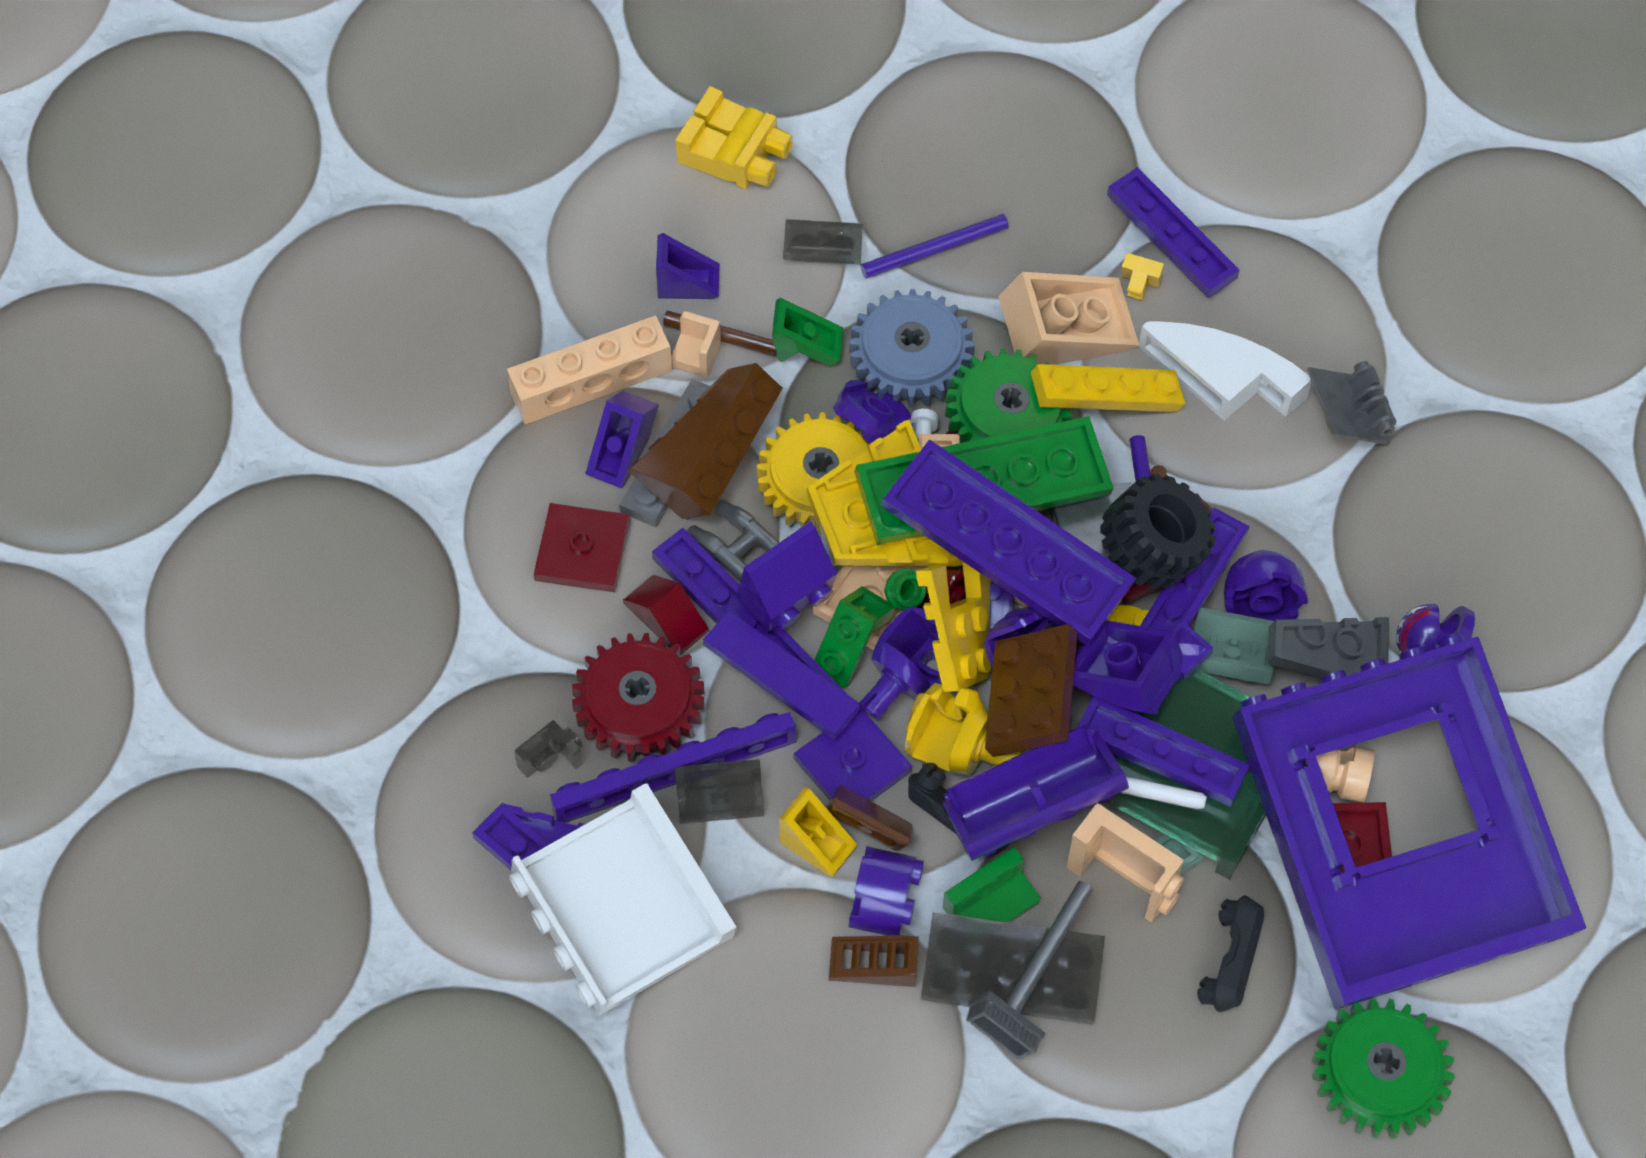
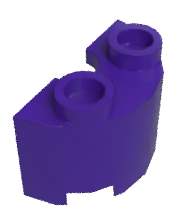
(883, 891)

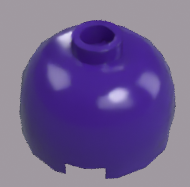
(1265, 586)

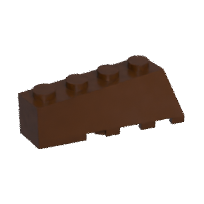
(707, 443)

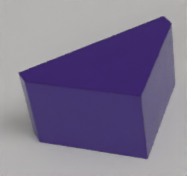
(684, 271)

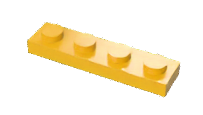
(1107, 388)

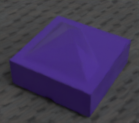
(1193, 648)

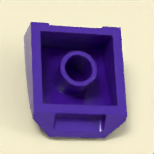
(1129, 665)

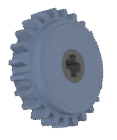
(910, 346)

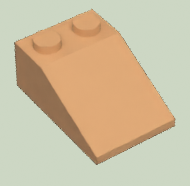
(1067, 317)

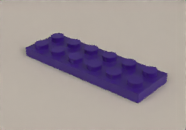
(1008, 541)

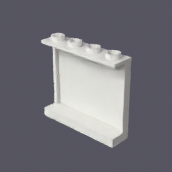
(622, 901)

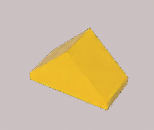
(815, 833)

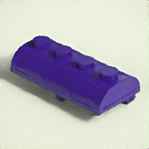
(1032, 791)

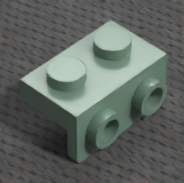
(1237, 645)

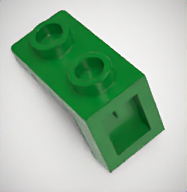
(849, 633)

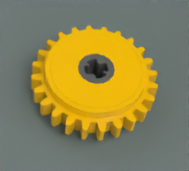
(798, 456)

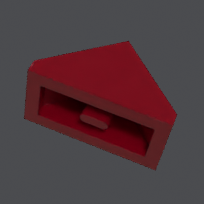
(667, 612)

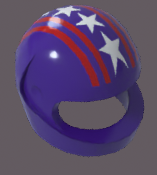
(1423, 627)

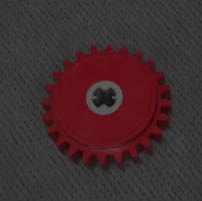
(641, 722)

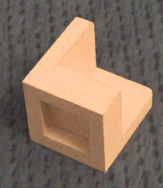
(697, 344)

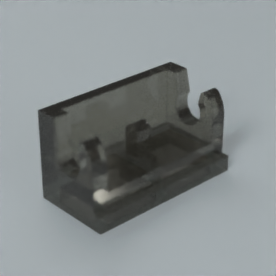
(719, 791)

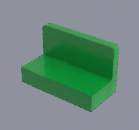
(994, 891)

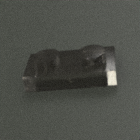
(823, 241)

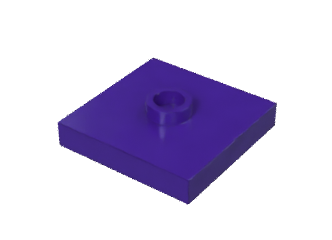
(857, 759)

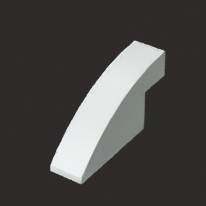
(1224, 367)

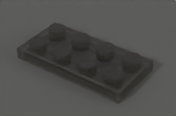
(983, 955)

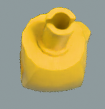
(950, 731)

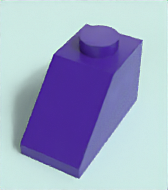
(621, 437)

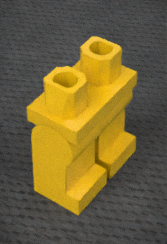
(732, 141)

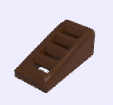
(872, 975)

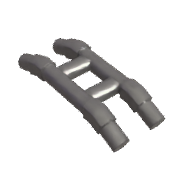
(730, 555)

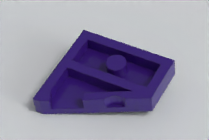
(514, 832)

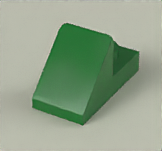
(806, 333)

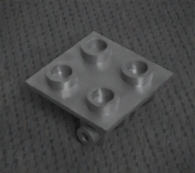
(1354, 403)

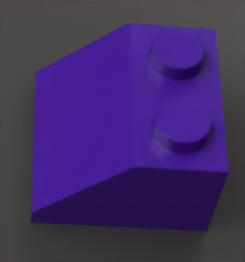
(788, 579)

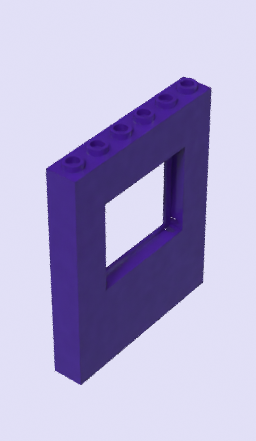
(1433, 904)

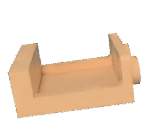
(1129, 854)

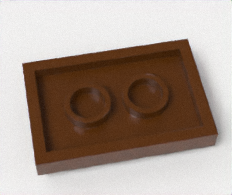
(1031, 690)

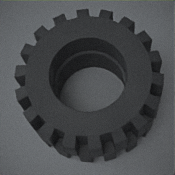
(1175, 514)

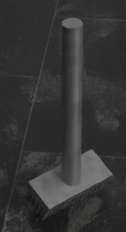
(1003, 1019)

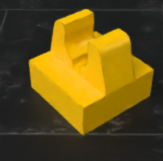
(1141, 274)

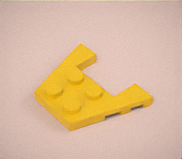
(845, 522)
(959, 625)

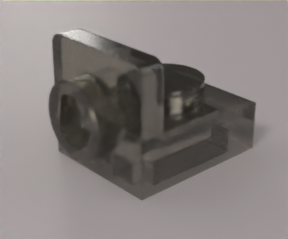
(543, 749)

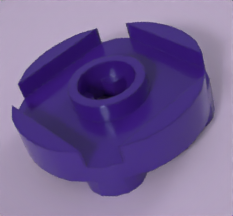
(869, 412)

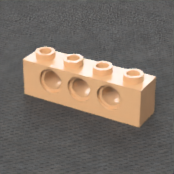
(590, 369)

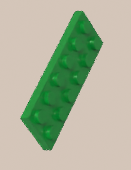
(1036, 465)

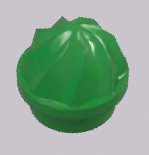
(903, 589)

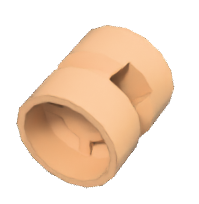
(1348, 772)

